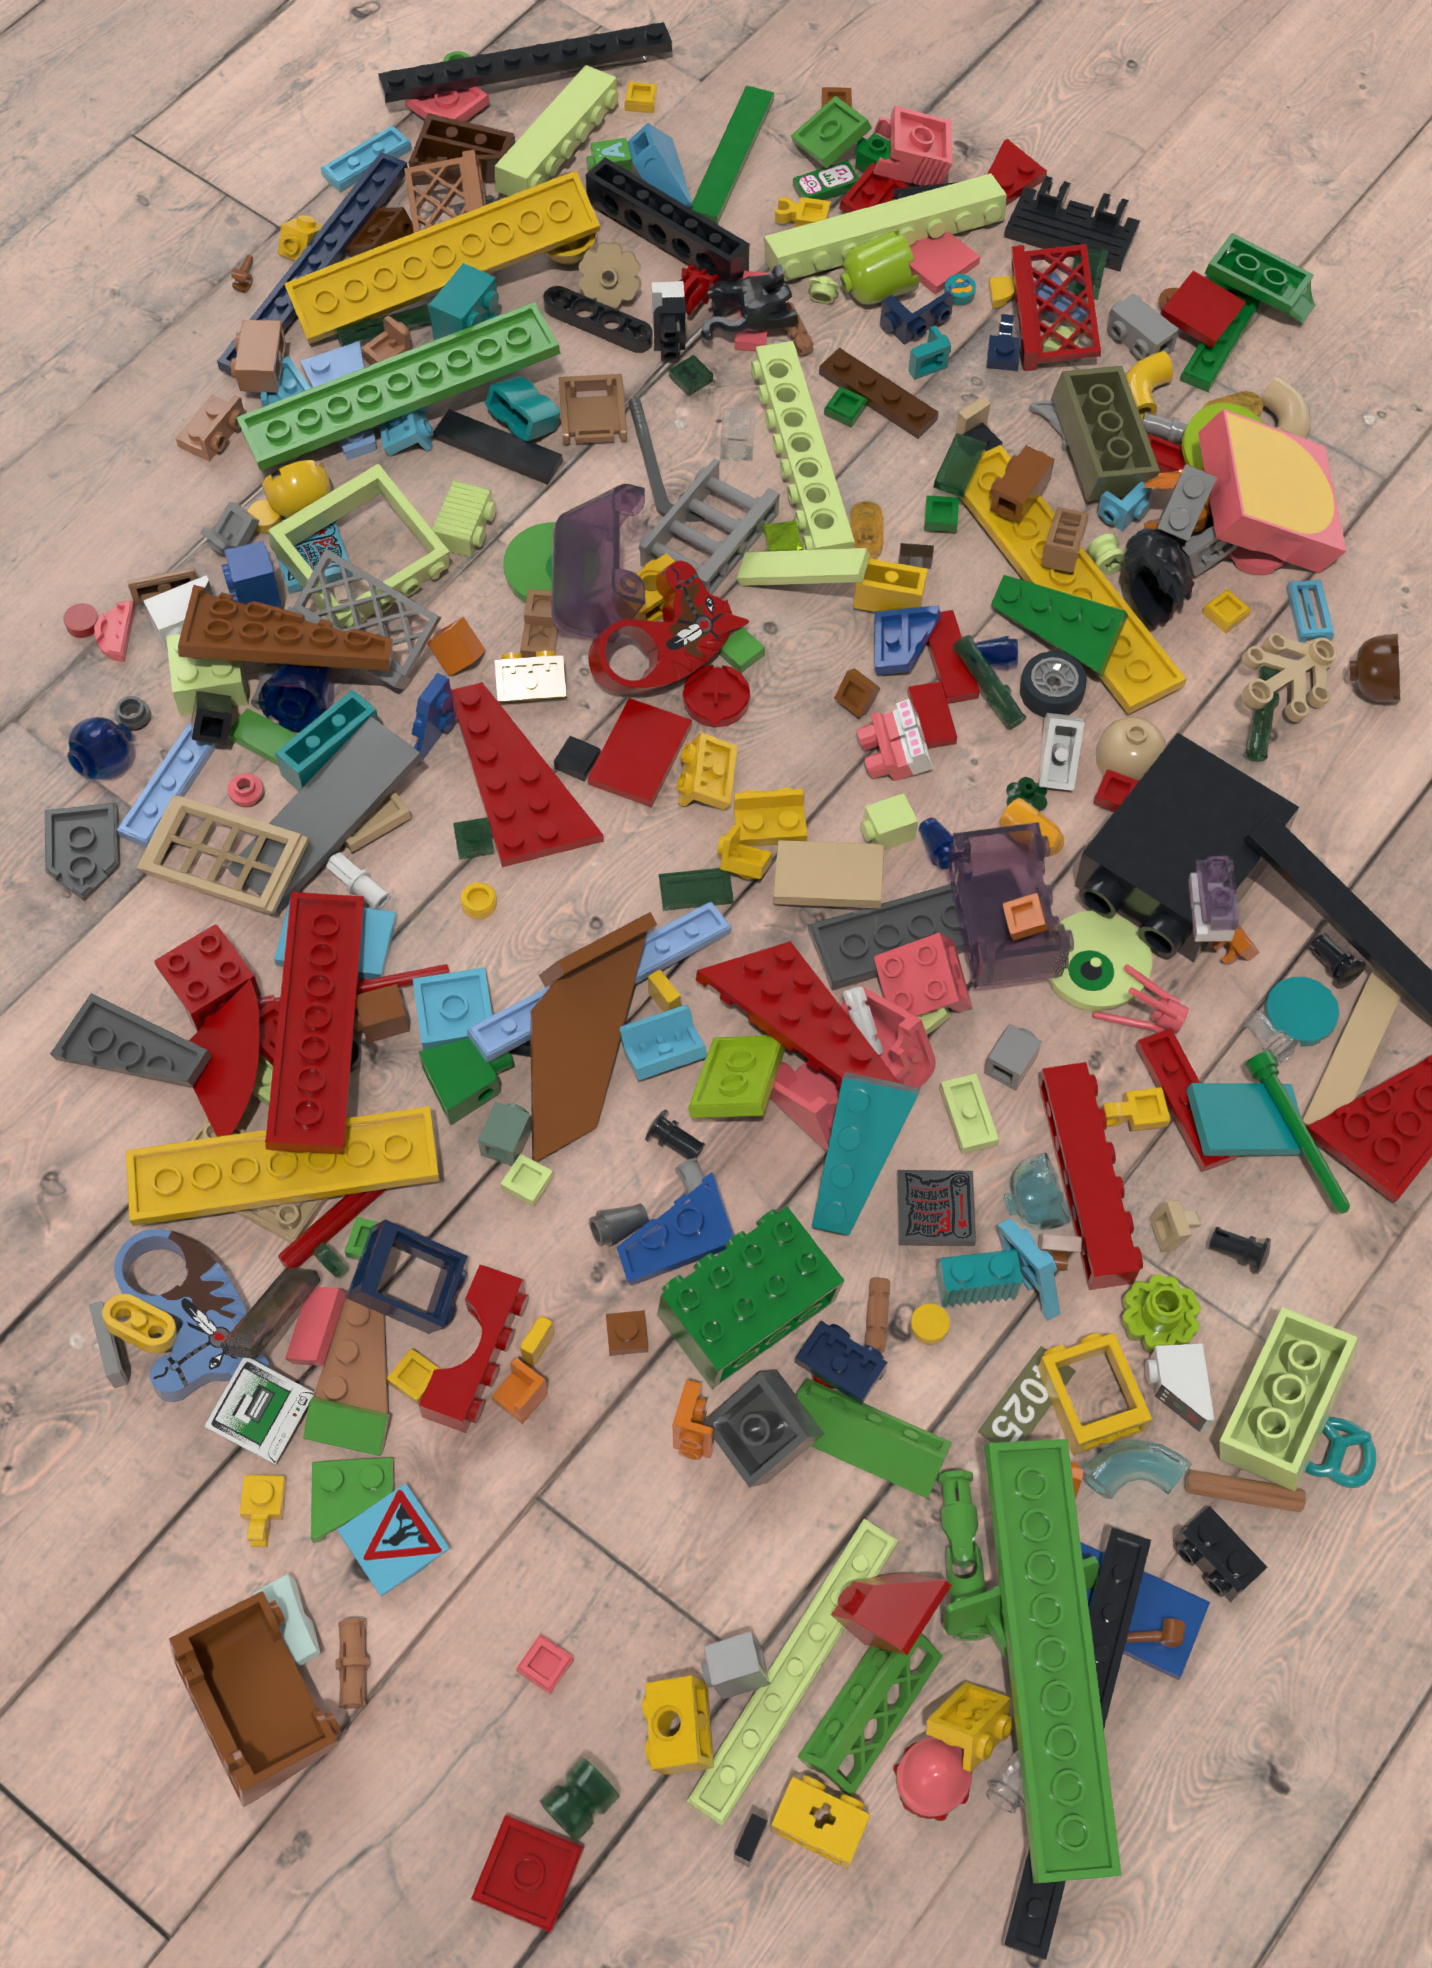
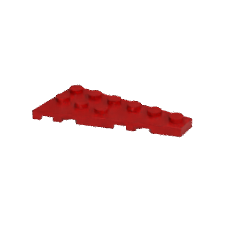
(521, 795)
(795, 1010)
(1384, 1131)

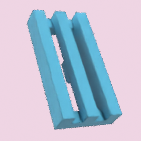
(1297, 612)

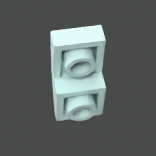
(298, 1630)

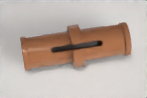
(352, 1664)

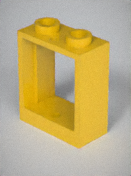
(1106, 1430)

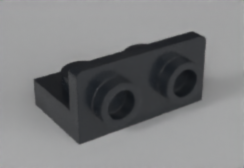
(1218, 1554)

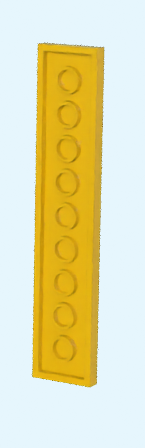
(427, 259)
(1138, 666)

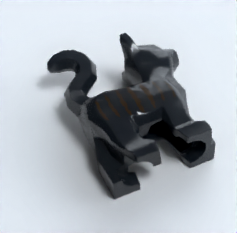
(761, 304)

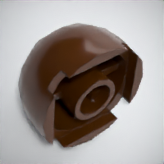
(1378, 668)

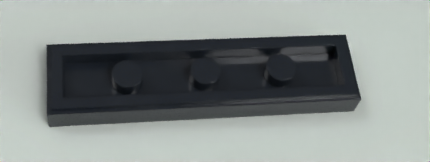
(498, 446)

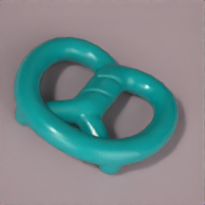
(1337, 1451)

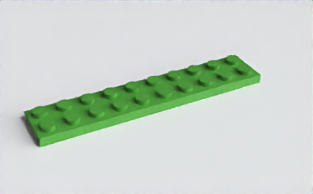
(397, 385)
(1051, 1662)

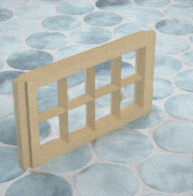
(281, 873)

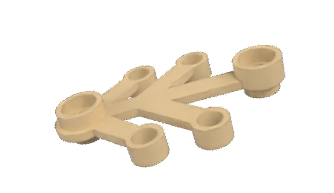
(1316, 654)

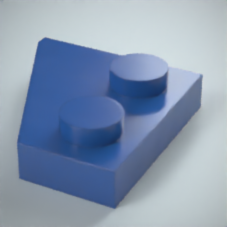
(902, 636)

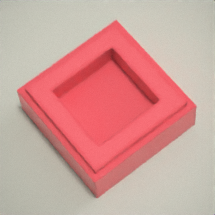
(545, 1664)

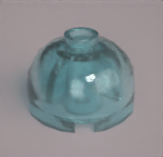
(1037, 1194)

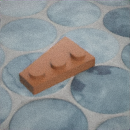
(356, 1360)

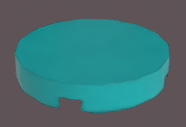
(1302, 1009)

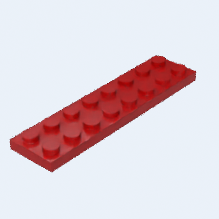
(315, 1024)

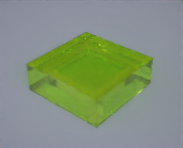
(782, 536)

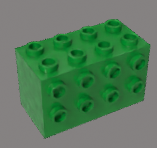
(748, 1295)

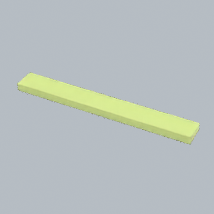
(788, 1678)

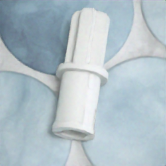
(358, 881)

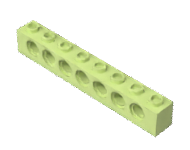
(802, 448)

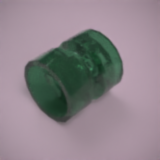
(582, 1796)

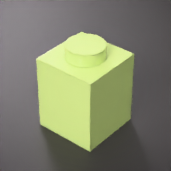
(889, 822)

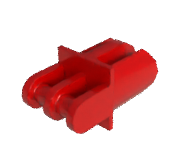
(696, 286)

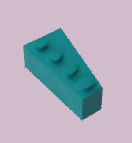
(862, 1136)

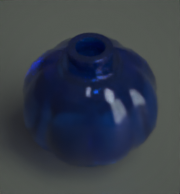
(100, 745)

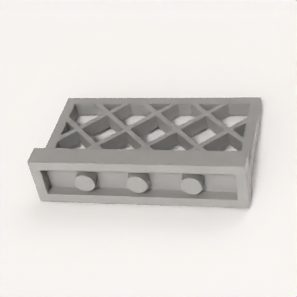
(398, 674)

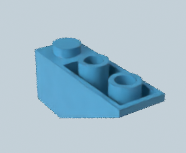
(658, 162)

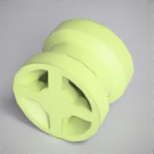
(1106, 553)

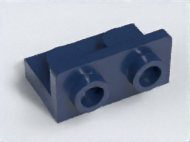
(842, 1361)

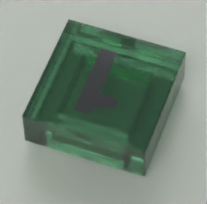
(690, 375)

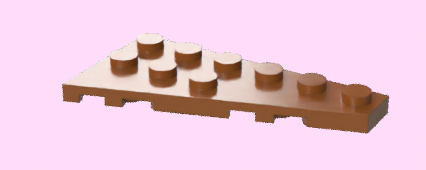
(271, 635)

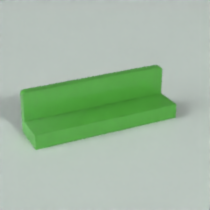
(874, 1439)

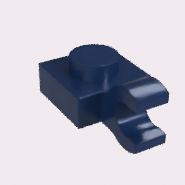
(1004, 349)

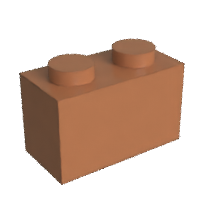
(259, 356)

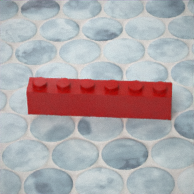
(1089, 1176)

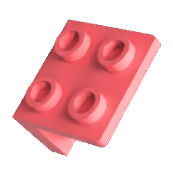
(924, 976)

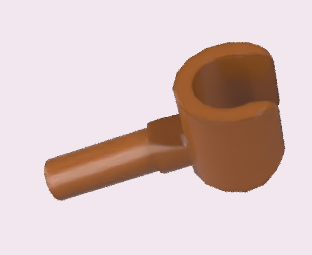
(242, 278)
(1170, 1636)

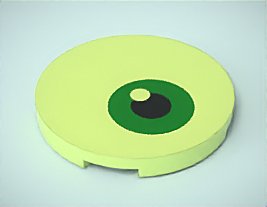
(1098, 960)

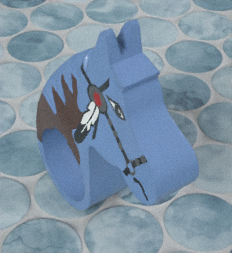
(202, 1307)

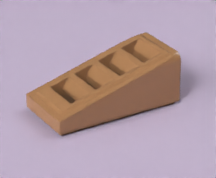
(1063, 540)

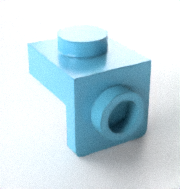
(1123, 512)

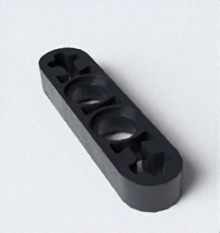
(567, 299)

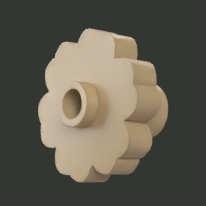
(623, 266)

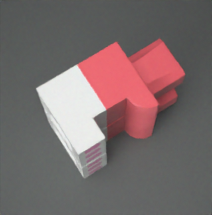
(900, 743)

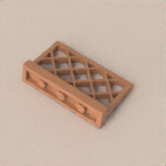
(470, 179)

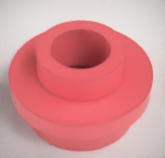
(247, 797)

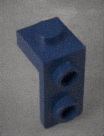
(907, 325)

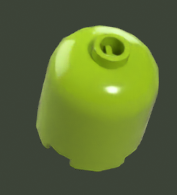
(879, 269)

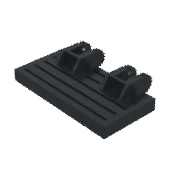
(1048, 225)

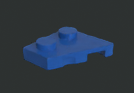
(433, 714)

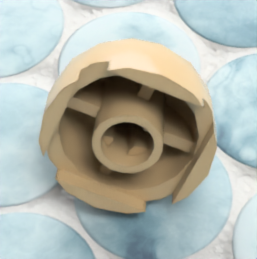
(1129, 747)

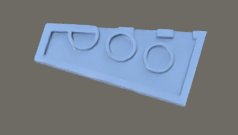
(333, 365)

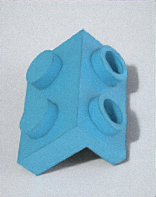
(662, 1042)

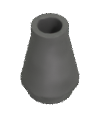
(617, 1223)

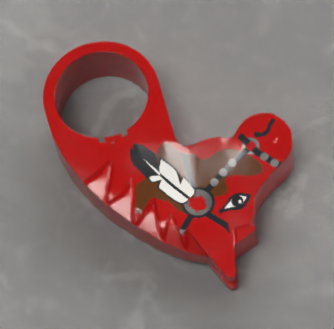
(689, 636)

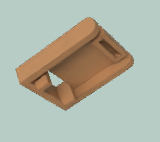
(594, 417)

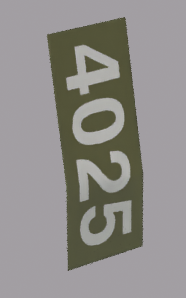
(1022, 1404)

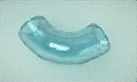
(1133, 1462)

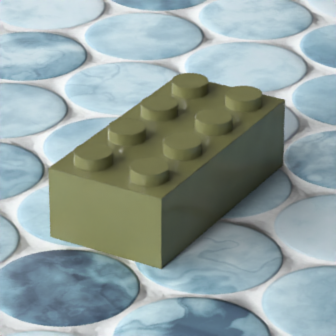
(1104, 431)

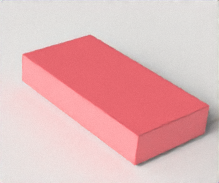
(315, 1326)

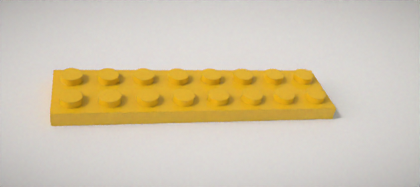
(241, 1174)

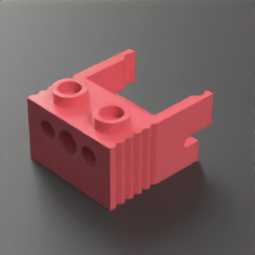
(918, 145)

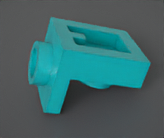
(931, 356)

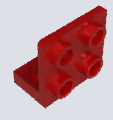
(205, 974)

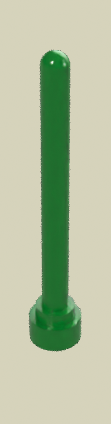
(1264, 1069)

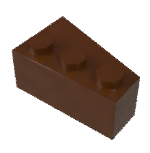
(447, 139)

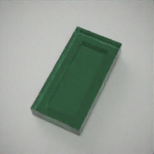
(960, 465)
(695, 888)

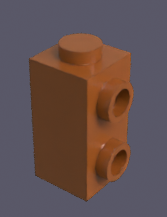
(1021, 484)

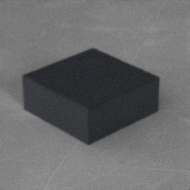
(576, 758)
(750, 1840)

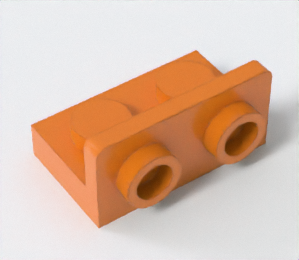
(689, 1433)

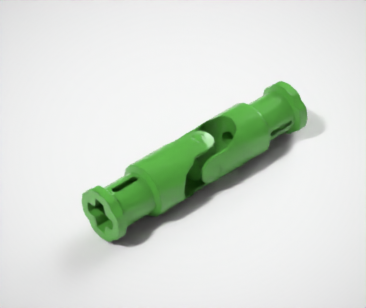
(960, 1526)

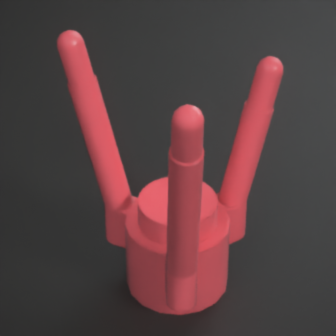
(1166, 1012)

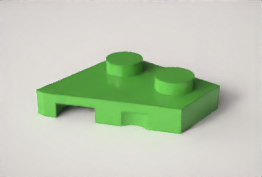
(345, 1490)

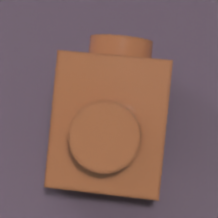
(389, 343)

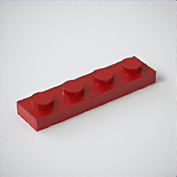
(1174, 1074)

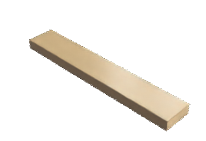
(1355, 1048)

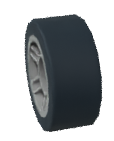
(1043, 674)

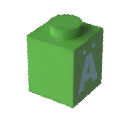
(614, 150)

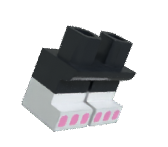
(668, 319)

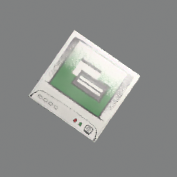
(259, 1410)

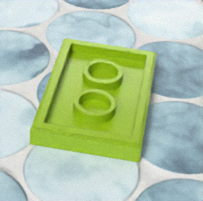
(736, 1077)

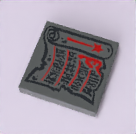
(936, 1208)

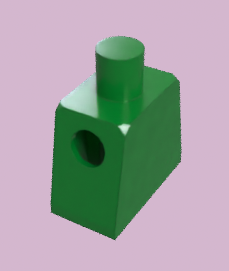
(462, 1077)

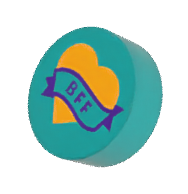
(962, 287)

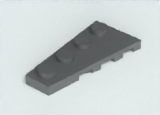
(125, 1043)

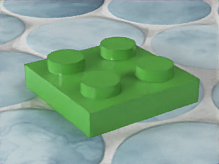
(831, 132)

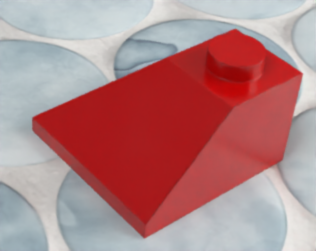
(890, 1609)

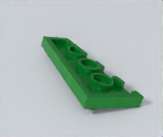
(1063, 620)

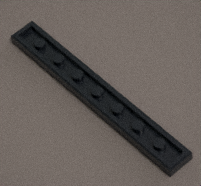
(1344, 911)

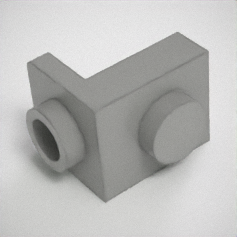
(232, 528)

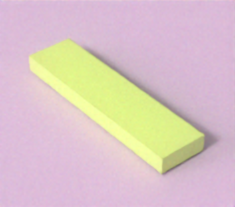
(803, 567)

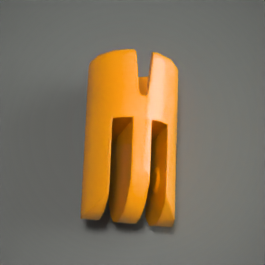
(1021, 812)

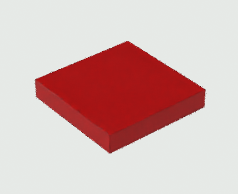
(1202, 309)
(527, 1874)

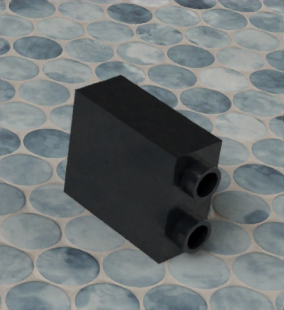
(1176, 814)

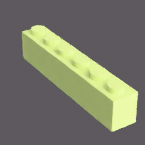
(557, 132)

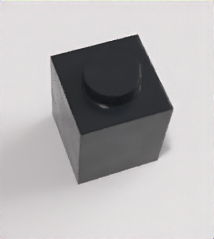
(211, 717)

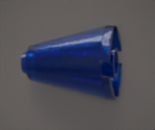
(295, 695)

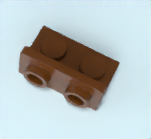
(381, 228)

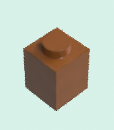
(380, 1014)

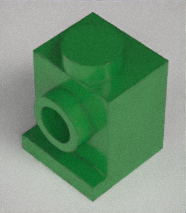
(870, 150)

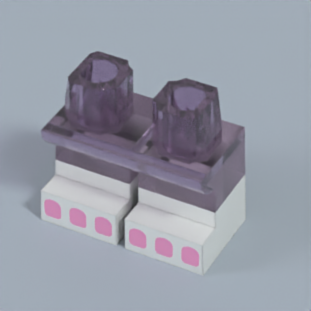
(1214, 899)

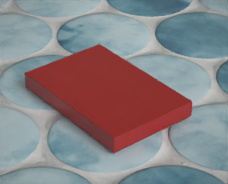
(640, 752)

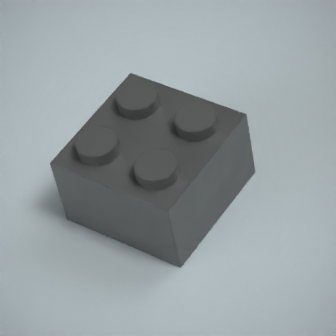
(763, 1428)

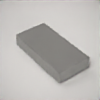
(109, 1348)

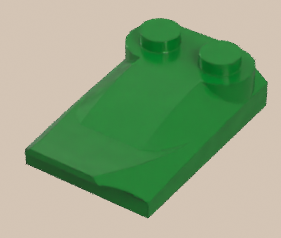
(1262, 276)

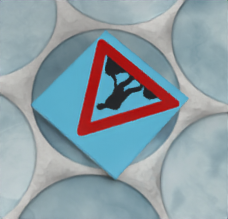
(393, 1540)

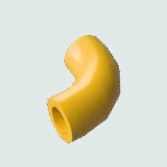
(1147, 375)

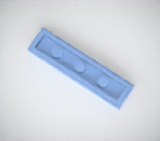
(171, 778)

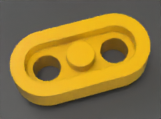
(143, 1323)

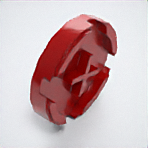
(716, 696)

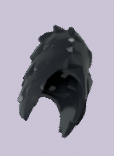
(1156, 575)

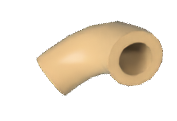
(1288, 407)

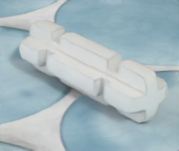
(862, 1016)

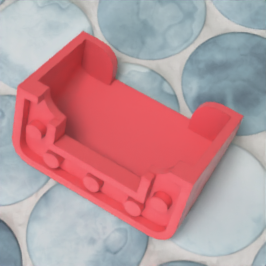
(813, 1095)

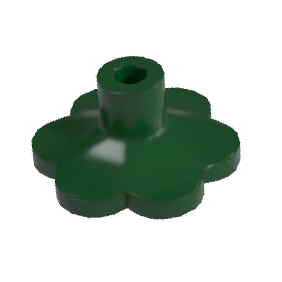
(1028, 791)

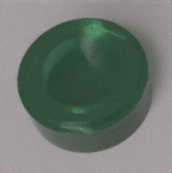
(330, 1260)

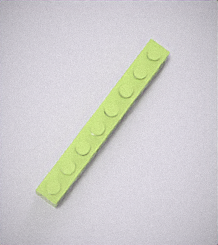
(918, 216)

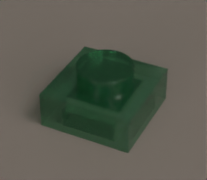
(473, 838)

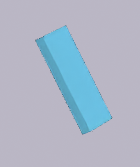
(350, 167)

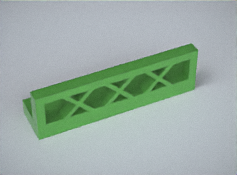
(858, 1703)

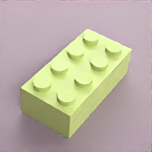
(1288, 1399)

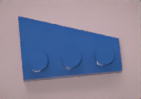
(680, 1236)

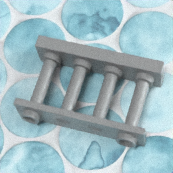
(724, 553)

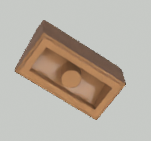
(154, 585)

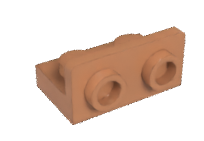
(211, 427)

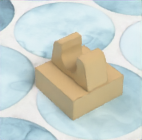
(1173, 1225)

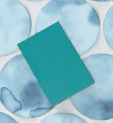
(1241, 1120)

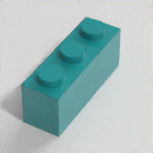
(322, 739)

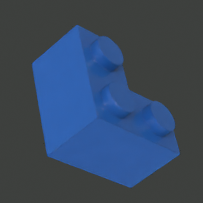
(251, 575)

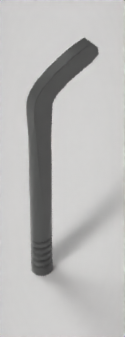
(658, 491)

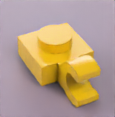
(1141, 1108)
(261, 1502)

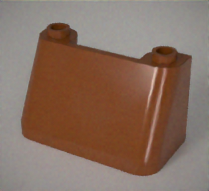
(252, 1697)

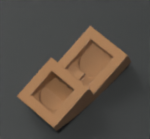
(539, 629)

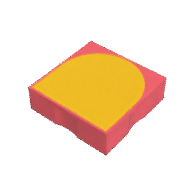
(1271, 491)

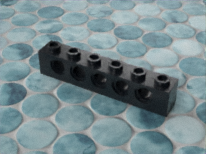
(666, 221)

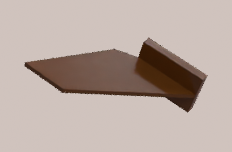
(579, 1034)

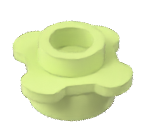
(823, 289)

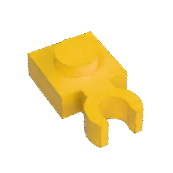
(803, 213)

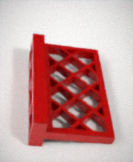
(1029, 314)

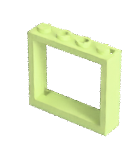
(339, 503)

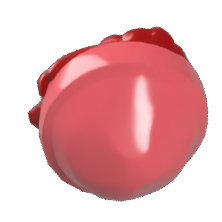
(932, 1779)

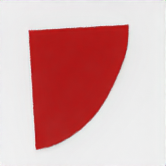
(230, 1074)

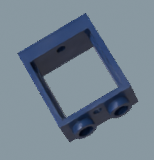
(373, 1261)

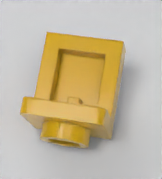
(296, 236)
(742, 859)

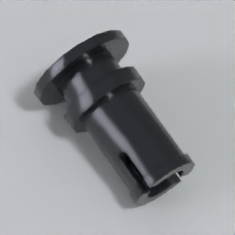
(1339, 962)
(674, 1137)
(1241, 1248)

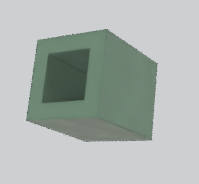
(505, 1133)

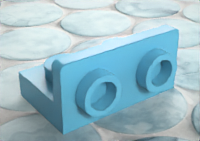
(406, 431)

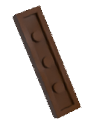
(882, 394)

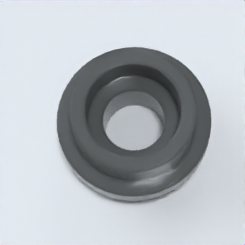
(131, 705)

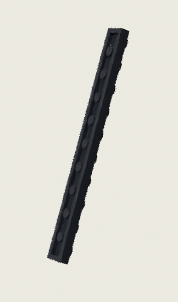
(524, 62)
(1110, 1613)

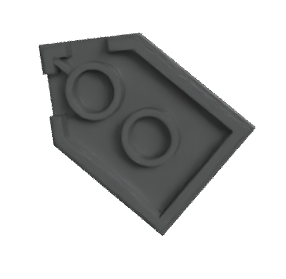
(81, 846)

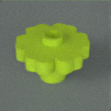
(1160, 1313)

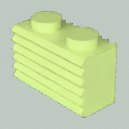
(464, 517)

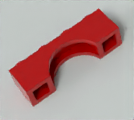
(456, 1392)

